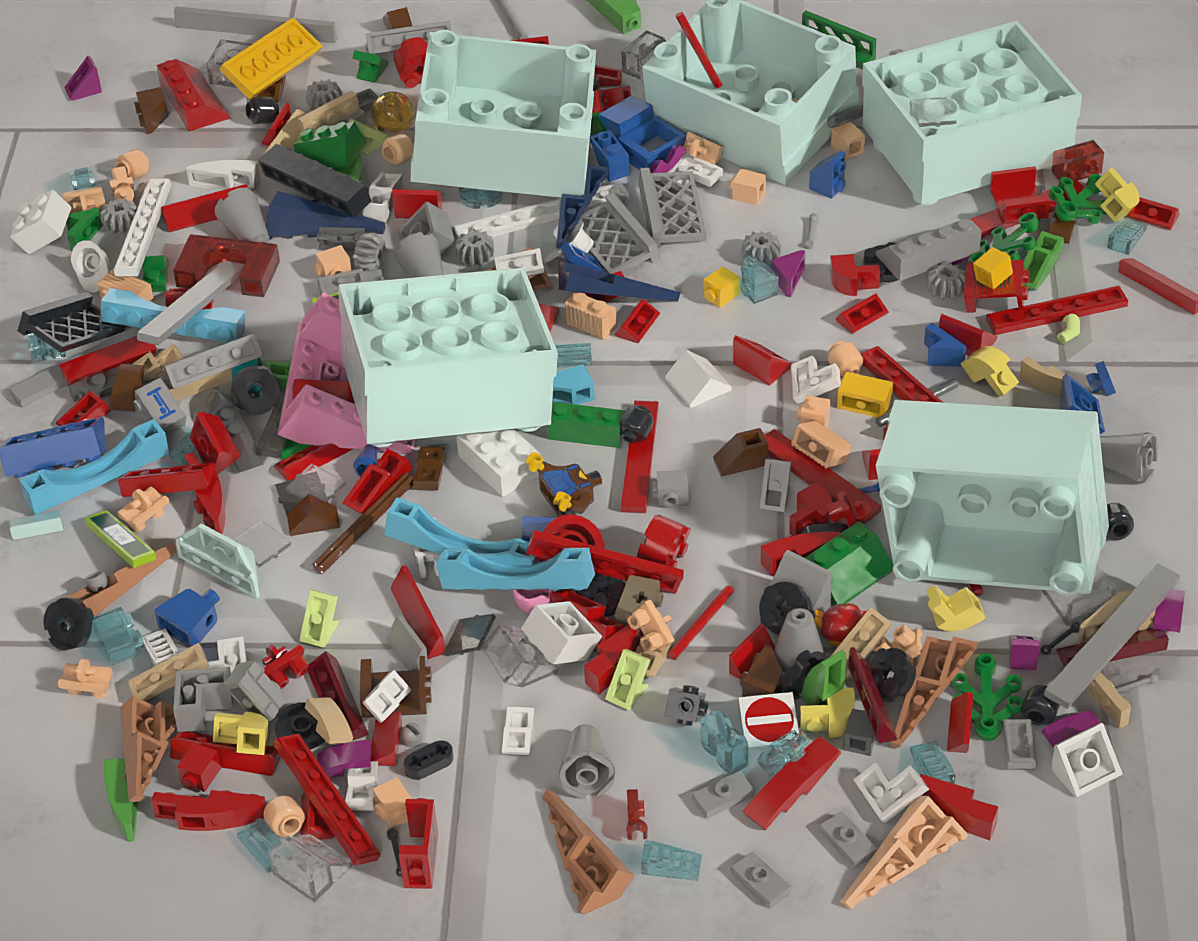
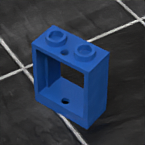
(655, 127)

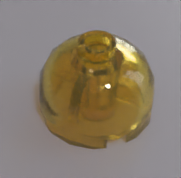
(392, 112)

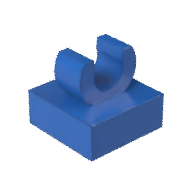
(1101, 380)

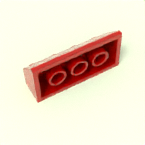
(190, 94)

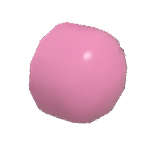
(528, 599)

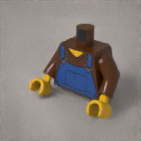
(566, 486)

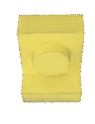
(1120, 195)
(990, 364)
(956, 611)
(829, 717)
(245, 730)

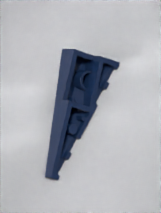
(574, 206)
(298, 216)
(587, 280)

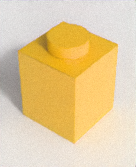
(993, 268)
(721, 286)

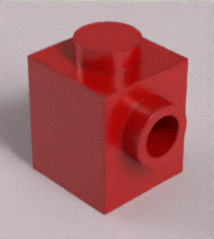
(199, 767)

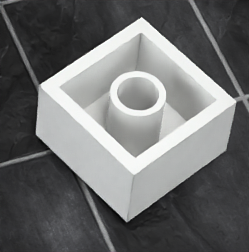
(40, 221)
(561, 632)

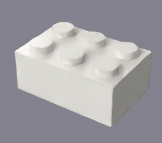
(498, 458)

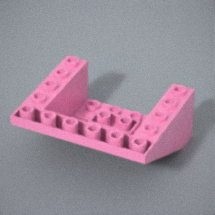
(314, 414)

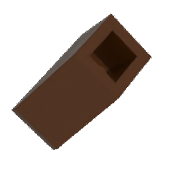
(152, 107)
(742, 453)
(763, 675)

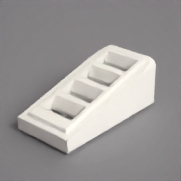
(157, 638)

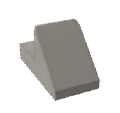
(775, 485)

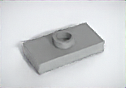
(1019, 744)
(723, 794)
(848, 839)
(760, 879)

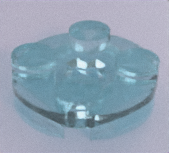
(475, 198)
(783, 749)

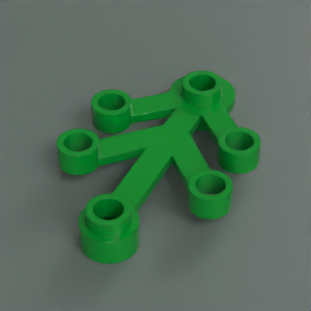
(1069, 209)
(1002, 242)
(988, 725)

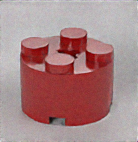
(410, 60)
(664, 541)

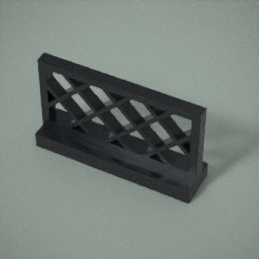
(66, 312)

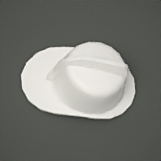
(577, 238)
(89, 264)

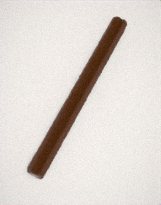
(362, 524)

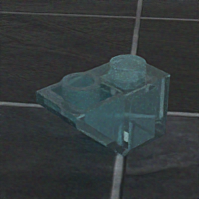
(757, 280)

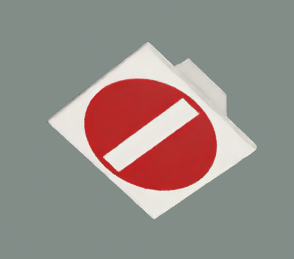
(767, 718)

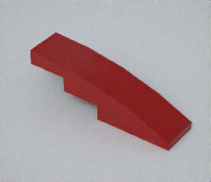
(791, 782)

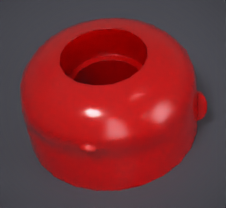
(576, 529)

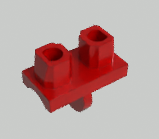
(845, 513)
(281, 660)

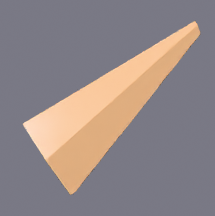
(912, 841)

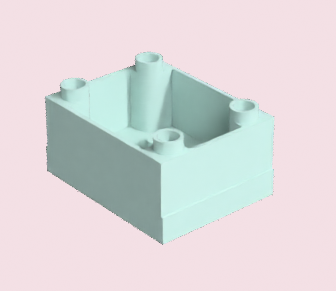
(762, 68)
(1006, 101)
(504, 115)
(447, 355)
(993, 495)

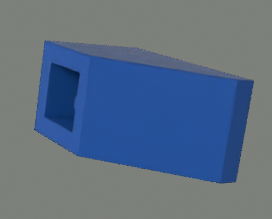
(610, 155)
(828, 175)

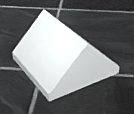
(696, 379)
(1085, 760)

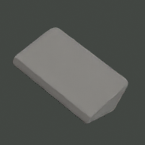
(406, 643)

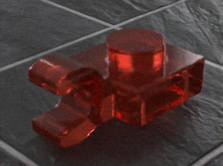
(635, 810)

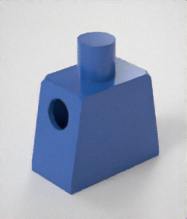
(188, 615)

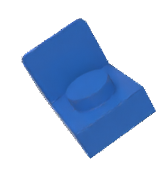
(579, 257)
(943, 348)

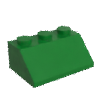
(331, 145)
(585, 425)
(855, 562)

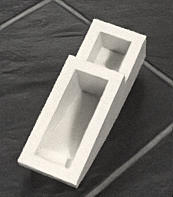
(224, 174)
(381, 196)

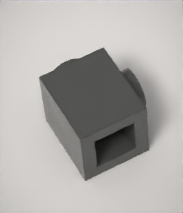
(859, 734)

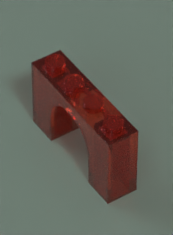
(204, 252)

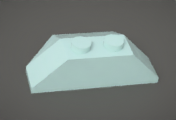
(220, 558)

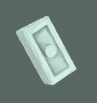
(36, 525)

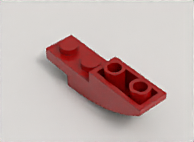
(210, 500)
(217, 812)

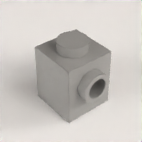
(671, 488)

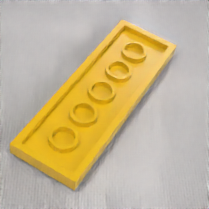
(270, 58)

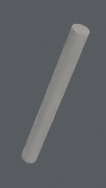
(512, 19)

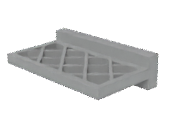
(391, 39)
(655, 208)
(628, 228)
(211, 361)

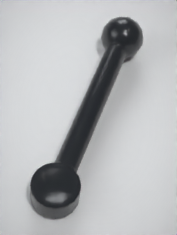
(1074, 628)
(392, 834)

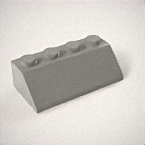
(931, 249)

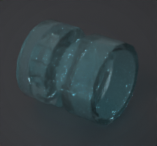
(39, 350)

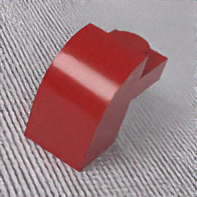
(607, 98)
(849, 278)
(810, 508)

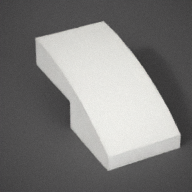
(386, 696)
(518, 730)
(360, 787)

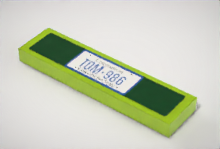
(120, 538)

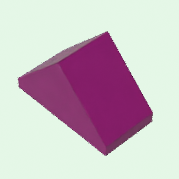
(84, 81)
(789, 270)
(1023, 652)

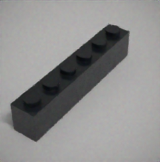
(315, 180)

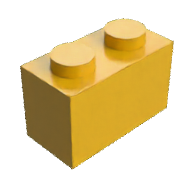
(864, 395)

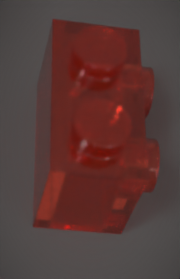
(1078, 161)

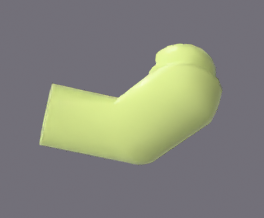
(1072, 328)

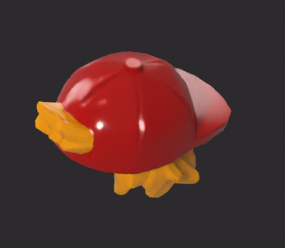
(838, 621)

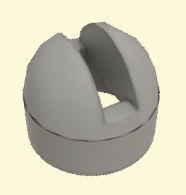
(96, 580)
(408, 737)

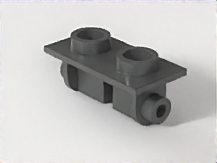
(335, 236)

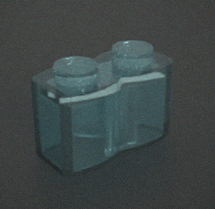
(117, 635)
(724, 742)

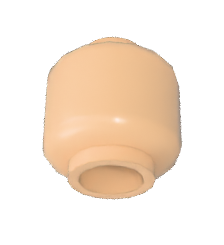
(397, 149)
(135, 163)
(846, 357)
(284, 816)

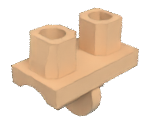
(702, 148)
(122, 186)
(84, 199)
(144, 506)
(653, 627)
(906, 640)
(87, 678)

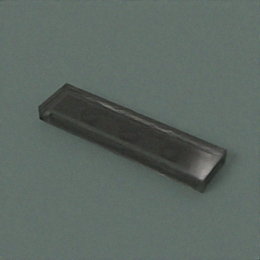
(271, 443)

